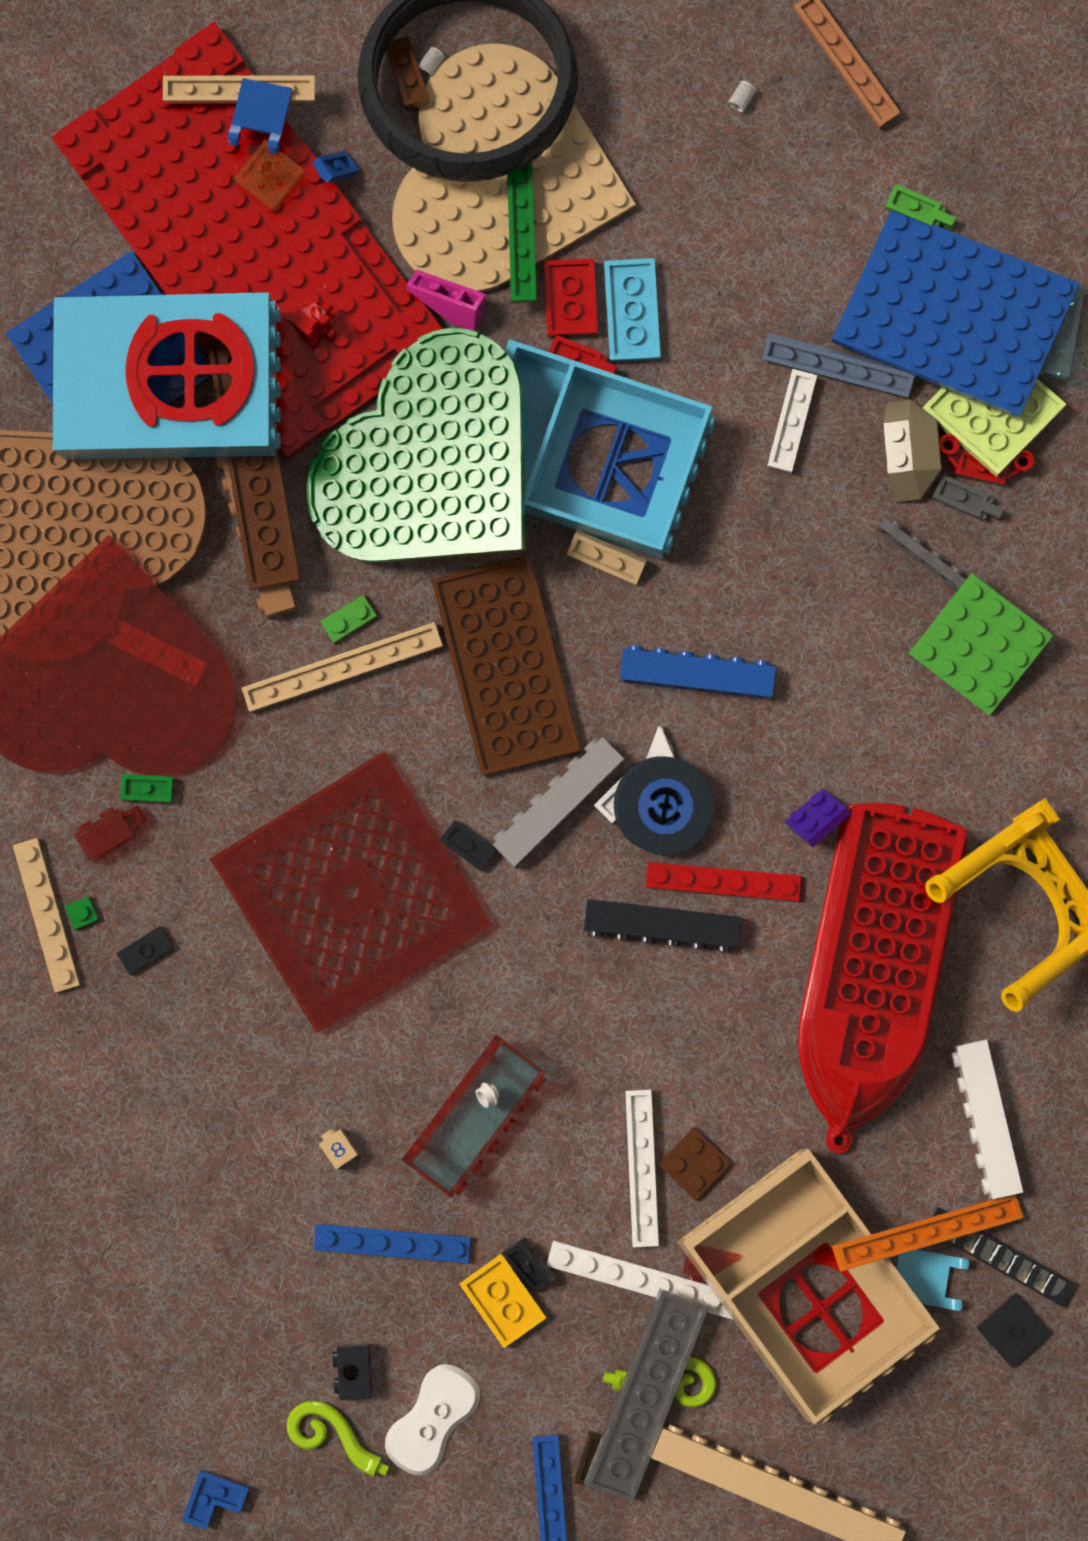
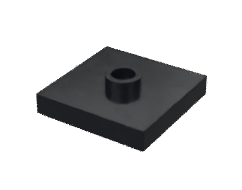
(1013, 1330)

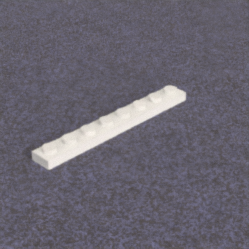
(630, 1275)

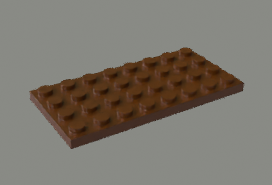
(505, 665)

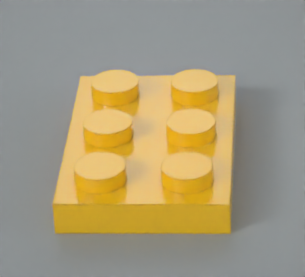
(502, 1300)

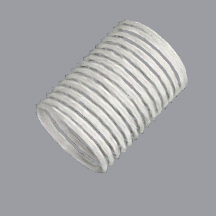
(422, 66)
(738, 89)

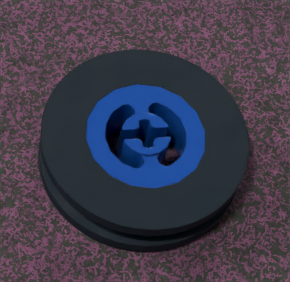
(692, 810)

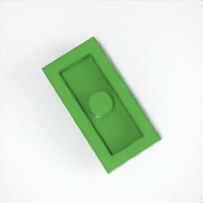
(348, 619)

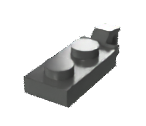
(966, 499)

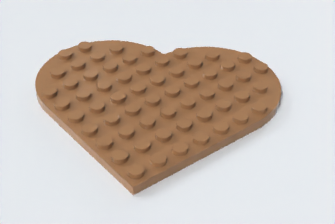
(64, 508)

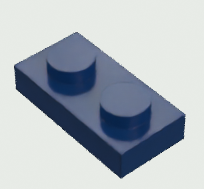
(336, 167)

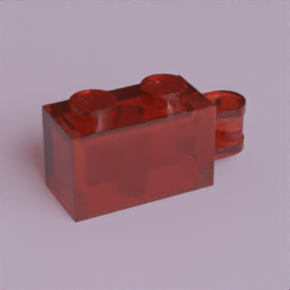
(108, 832)

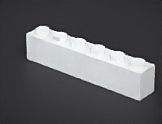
(987, 1119)

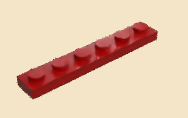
(723, 881)

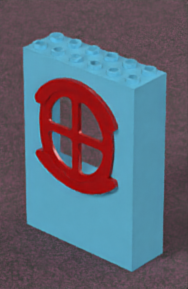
(104, 373)

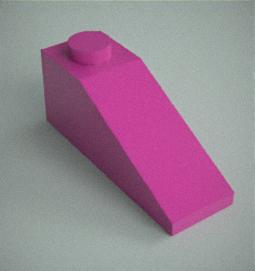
(450, 300)

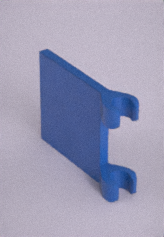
(260, 109)

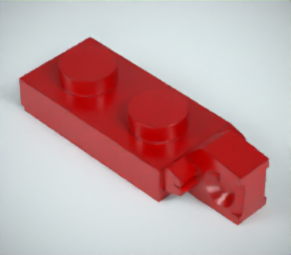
(581, 353)

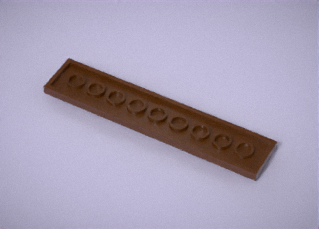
(259, 504)

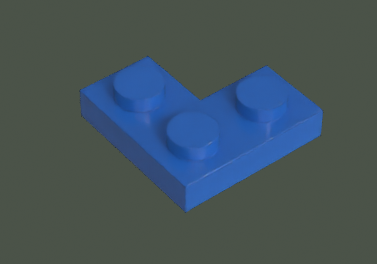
(213, 1491)

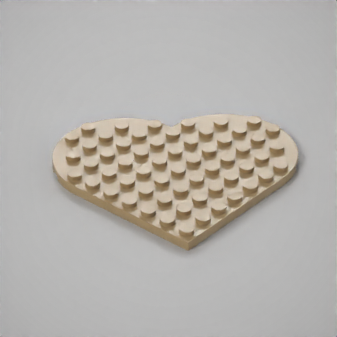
(462, 228)

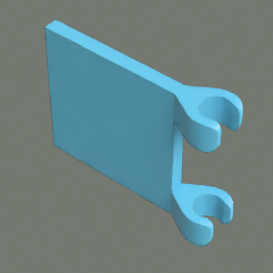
(928, 1276)

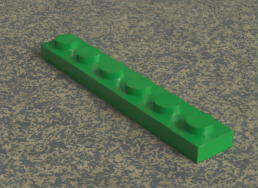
(521, 235)

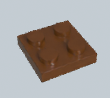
(694, 1163)

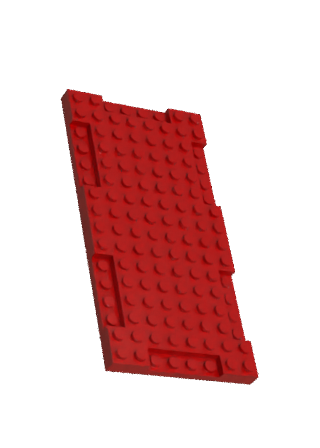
(174, 199)

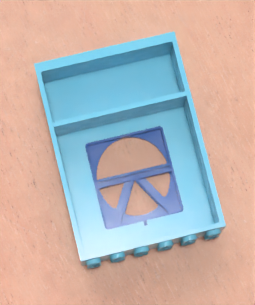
(572, 397)

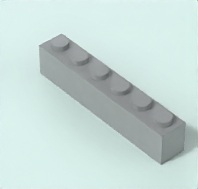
(558, 802)

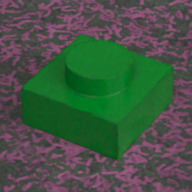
(81, 913)

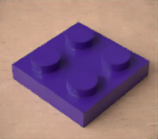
(817, 817)

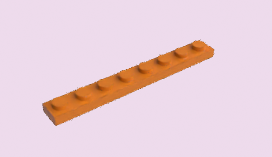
(927, 1232)

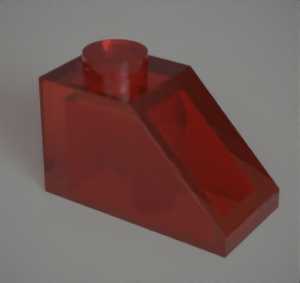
(714, 1259)

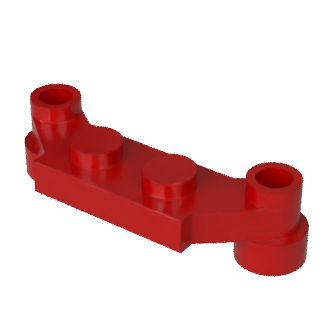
(969, 467)

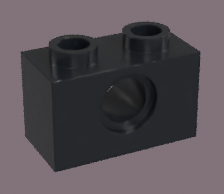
(356, 1387)

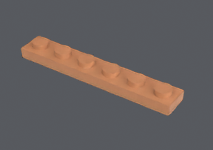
(847, 61)

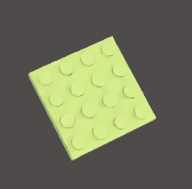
(992, 434)

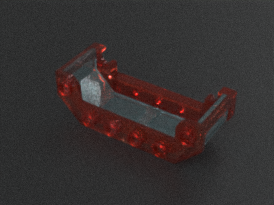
(466, 1129)

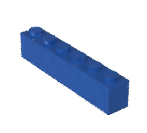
(697, 673)

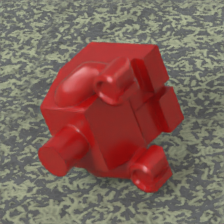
(314, 321)

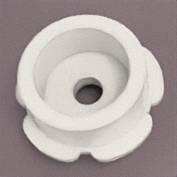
(487, 1095)

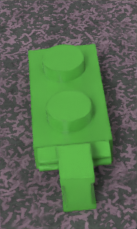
(919, 207)

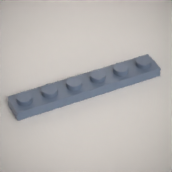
(837, 365)

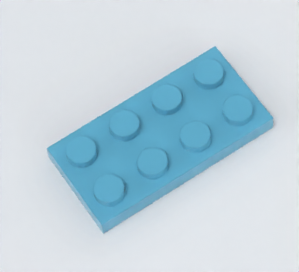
(632, 310)

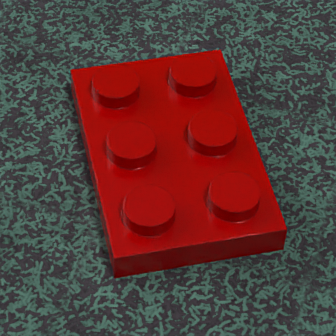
(570, 297)

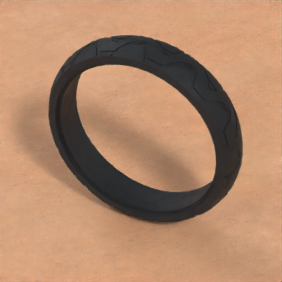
(467, 166)

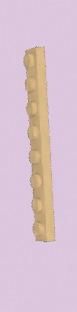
(342, 667)

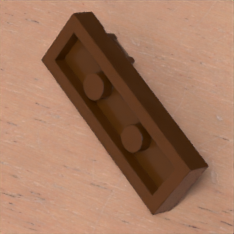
(407, 74)

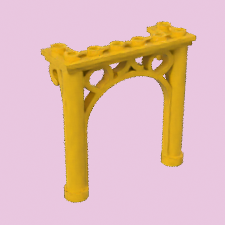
(1057, 881)

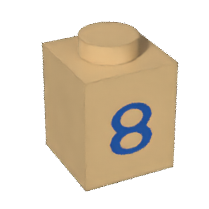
(337, 1147)

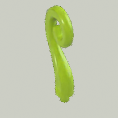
(694, 1364)
(361, 1458)

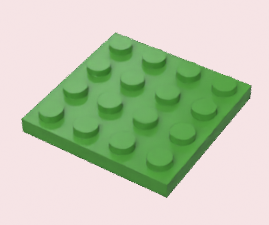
(981, 643)

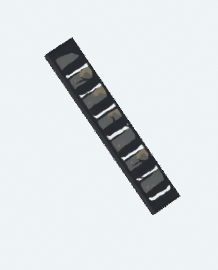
(1013, 1265)

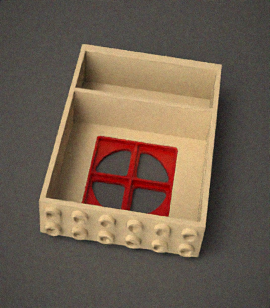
(778, 1230)

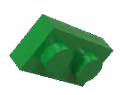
(146, 788)

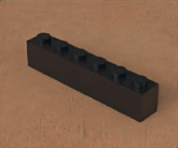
(663, 924)

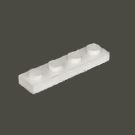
(791, 421)

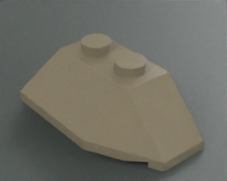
(911, 450)

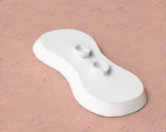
(421, 1436)

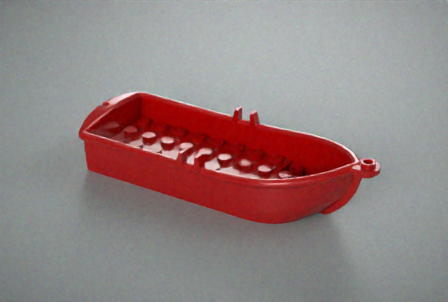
(875, 962)

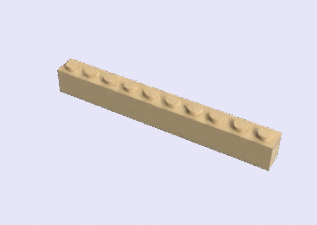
(771, 1489)

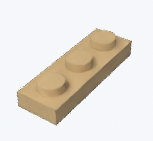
(606, 557)

